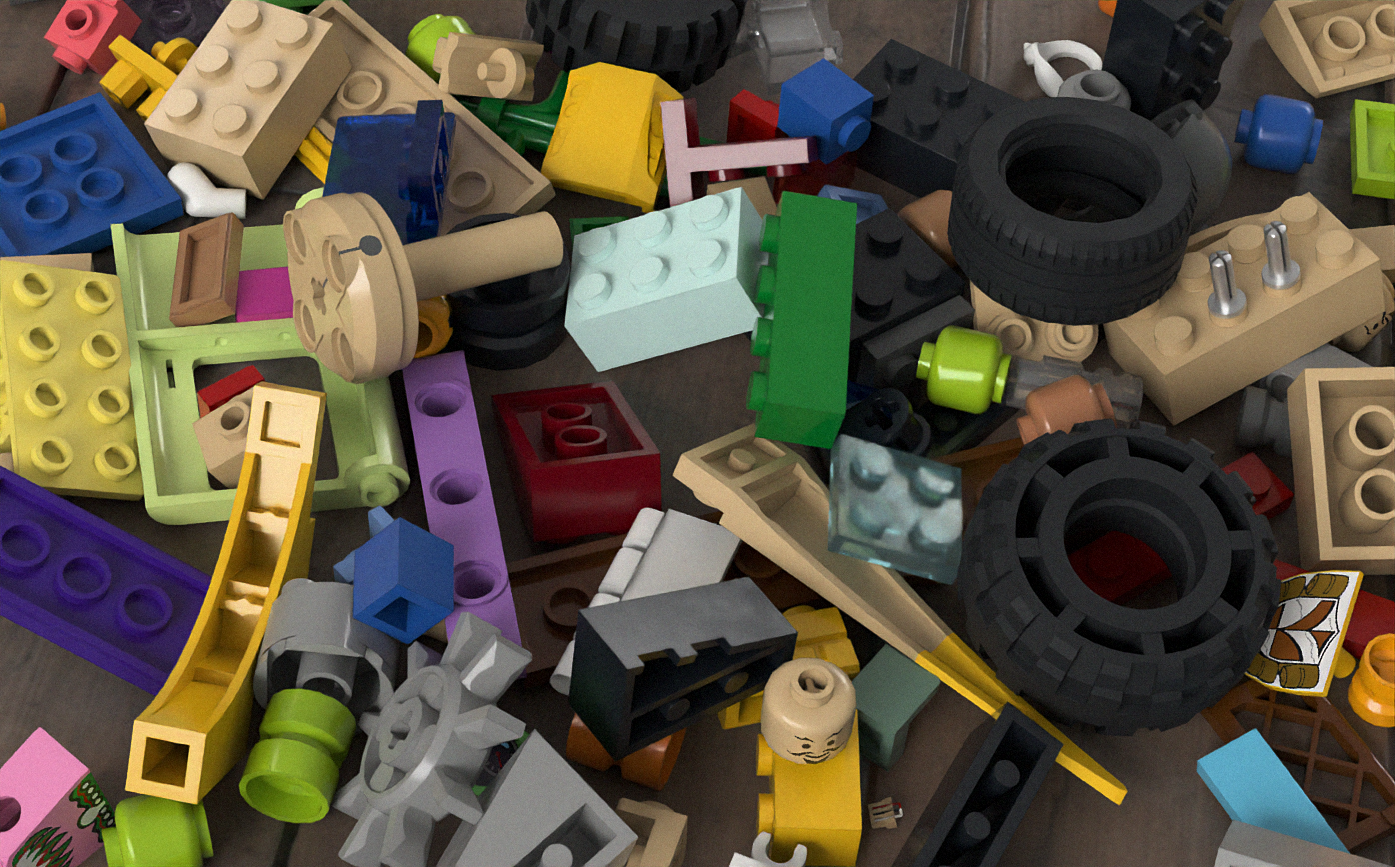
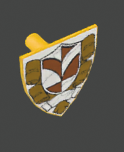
(1308, 634)

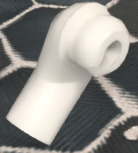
(201, 196)

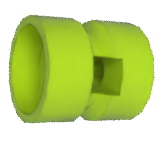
(298, 756)

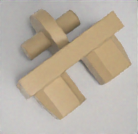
(486, 66)

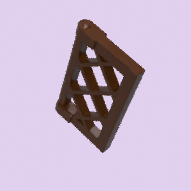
(1325, 716)

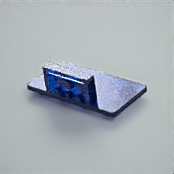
(398, 163)

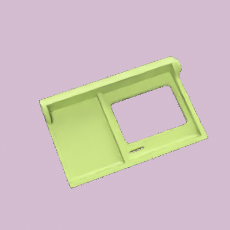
(171, 461)

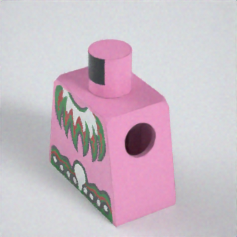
(49, 807)

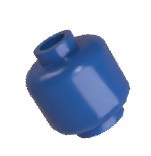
(1279, 133)

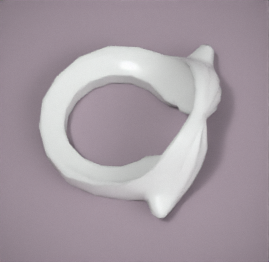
(1041, 53)

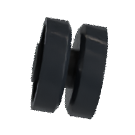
(511, 319)

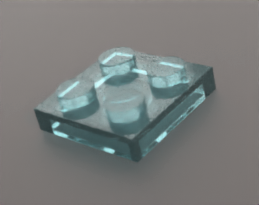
(895, 509)

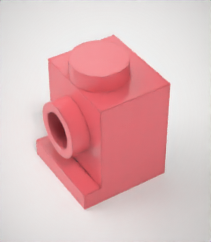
(87, 29)

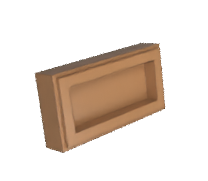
(207, 271)

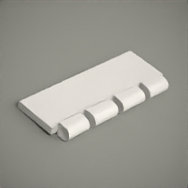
(658, 559)

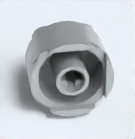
(325, 649)

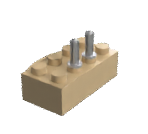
(1248, 305)

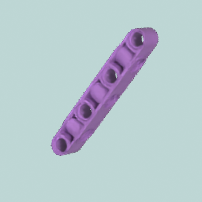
(459, 489)

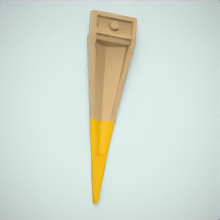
(783, 512)

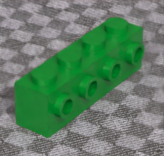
(805, 320)

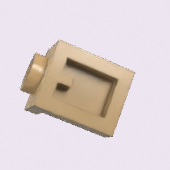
(659, 833)

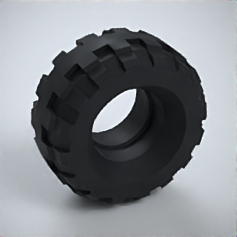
(1078, 649)

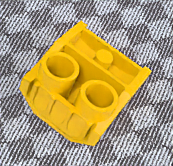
(611, 135)

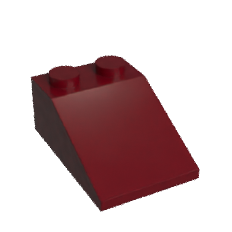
(577, 460)

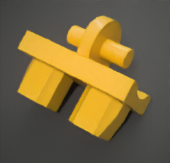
(140, 72)

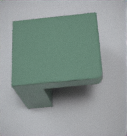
(887, 699)

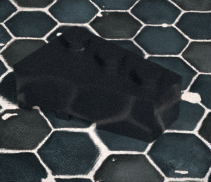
(673, 660)

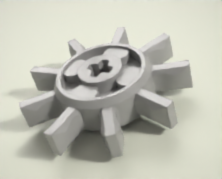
(430, 745)

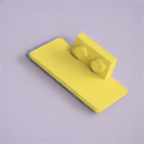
(67, 382)

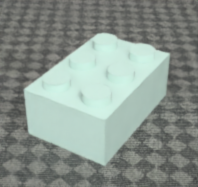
(666, 280)

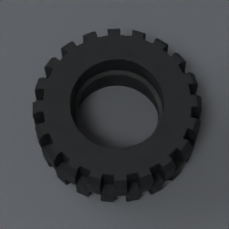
(666, 38)

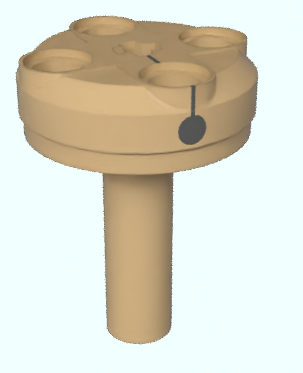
(362, 287)

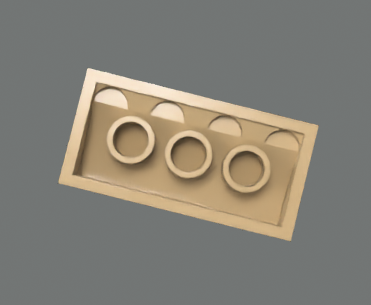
(1333, 42)

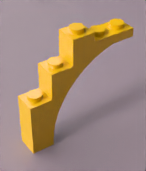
(205, 708)

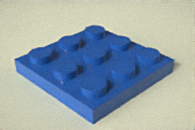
(75, 177)

